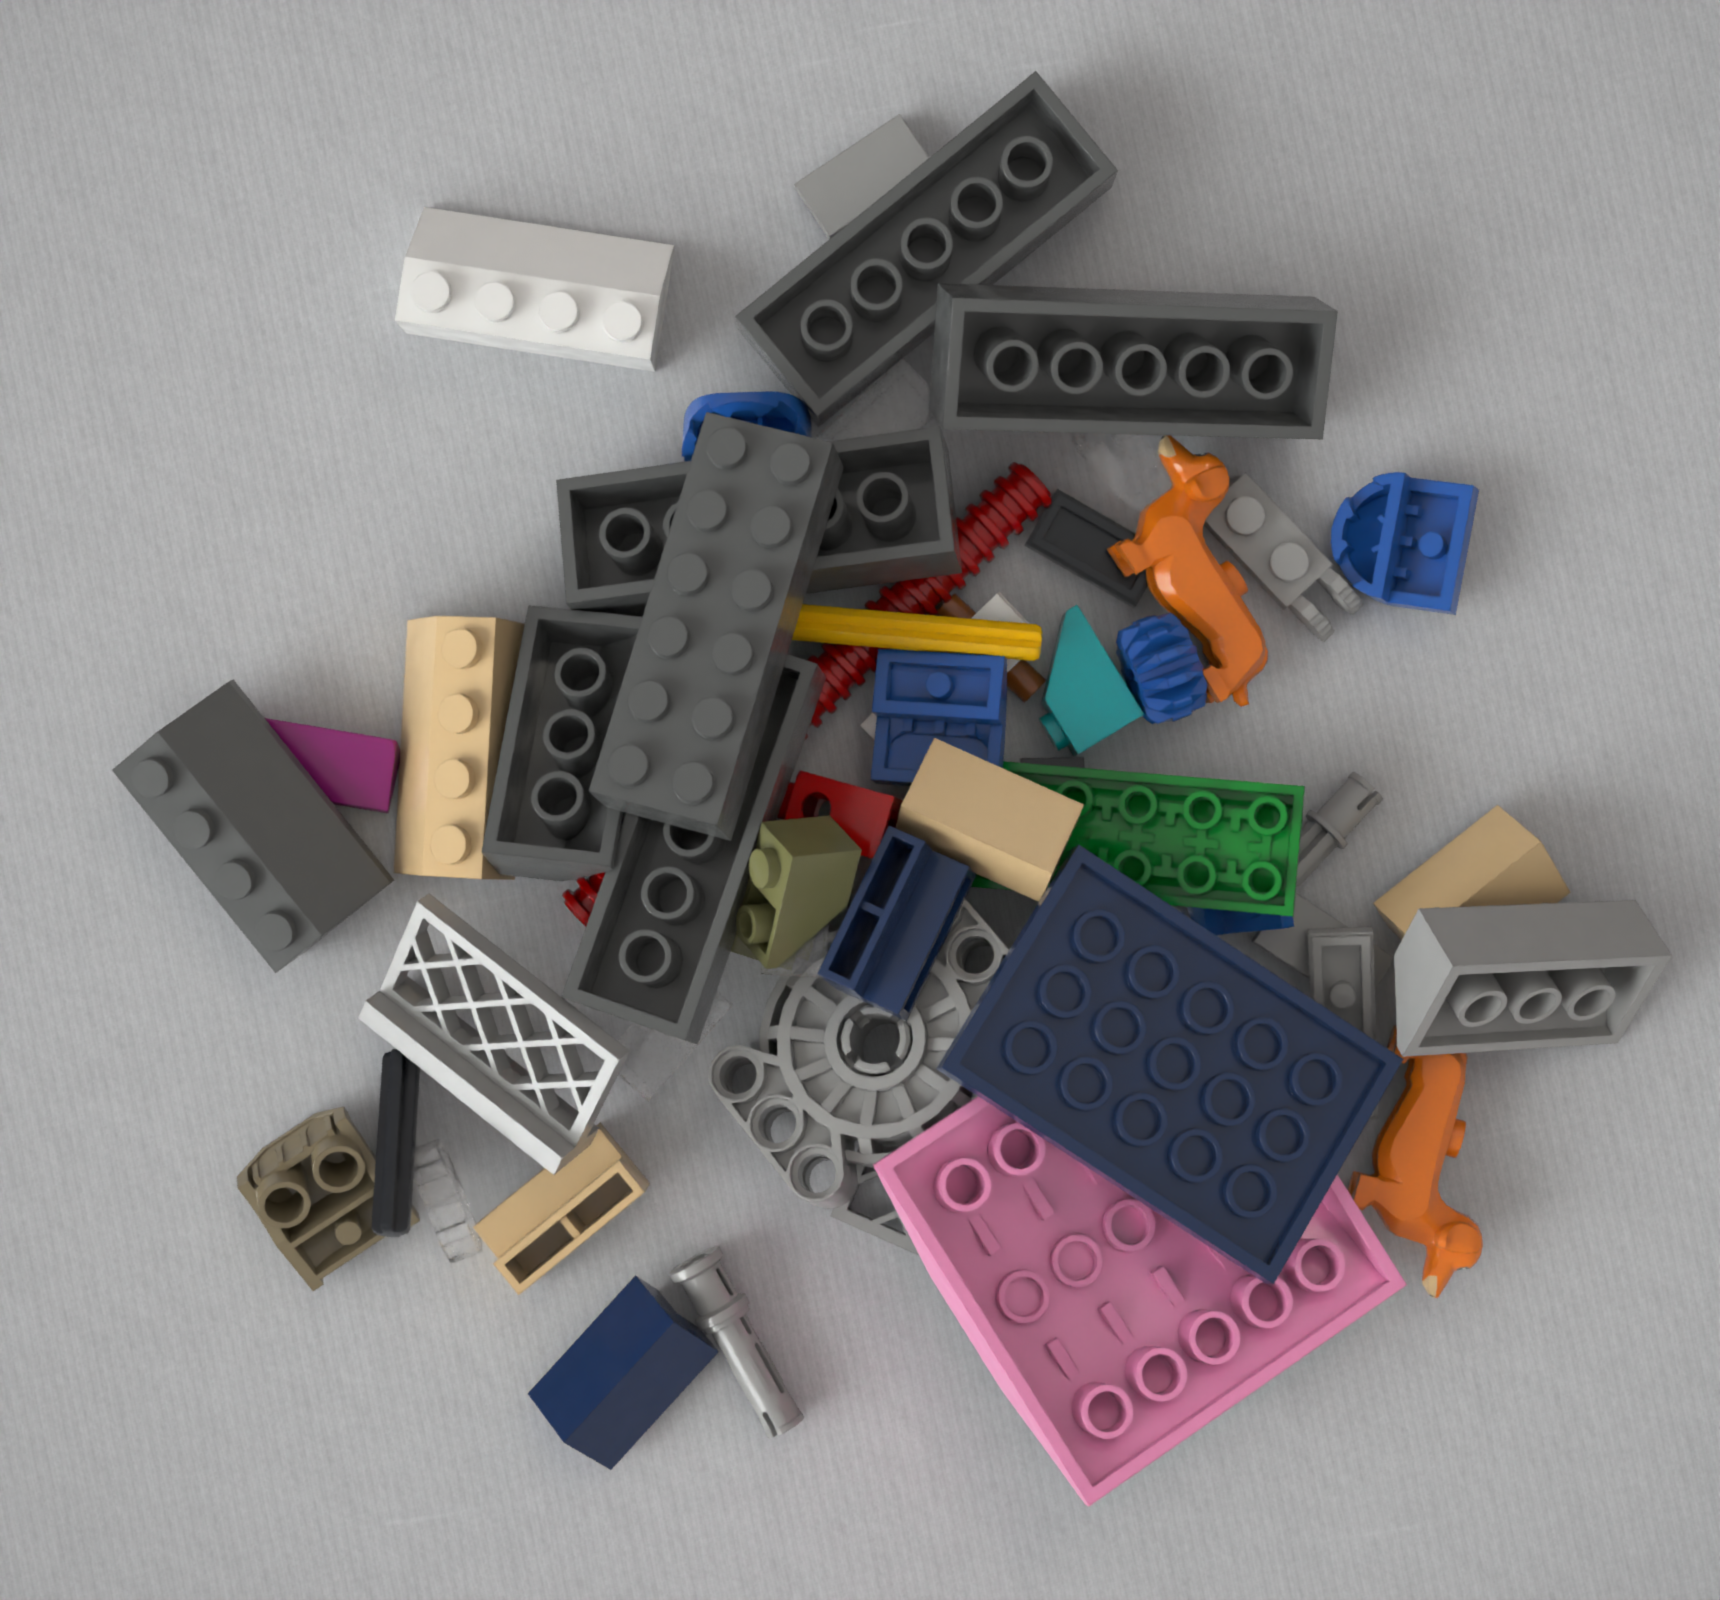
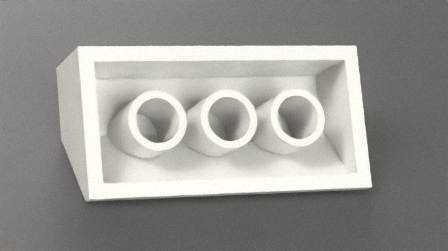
(535, 289)

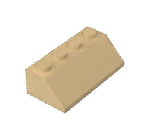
(452, 741)

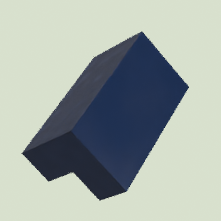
(897, 924)
(622, 1374)

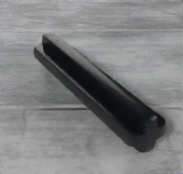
(395, 1145)

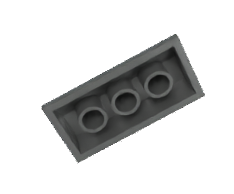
(556, 723)
(253, 825)

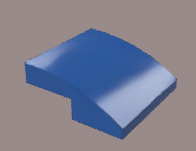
(940, 698)

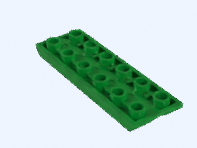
(1185, 835)

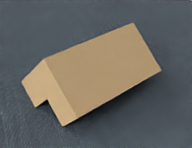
(988, 819)
(1483, 866)
(560, 1210)

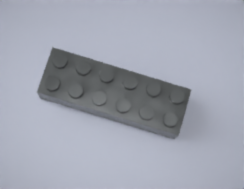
(950, 221)
(1130, 362)
(885, 523)
(717, 626)
(675, 892)

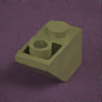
(795, 885)

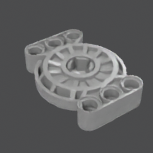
(830, 1084)

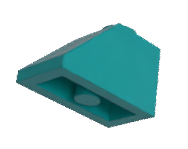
(1083, 689)

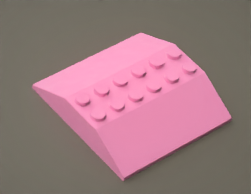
(1102, 1311)

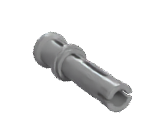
(725, 1317)

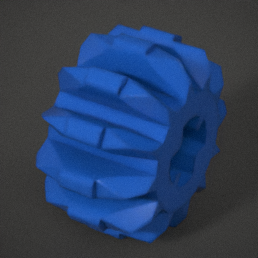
(1161, 668)

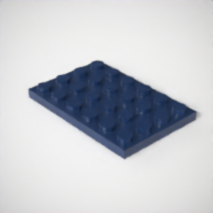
(1171, 1064)

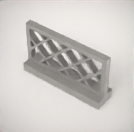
(475, 1062)

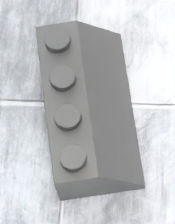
(1523, 976)

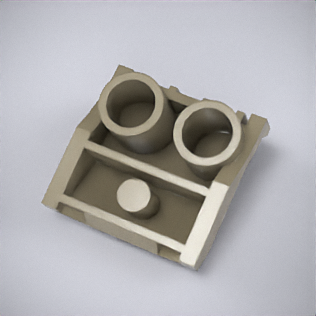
(316, 1193)

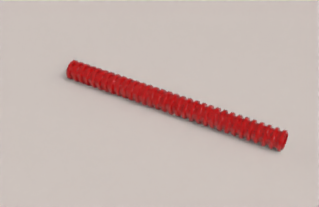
(844, 665)

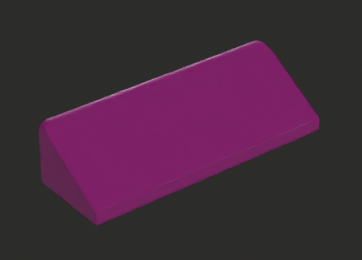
(346, 765)

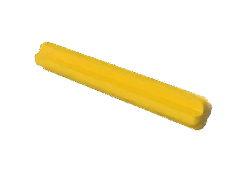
(918, 632)

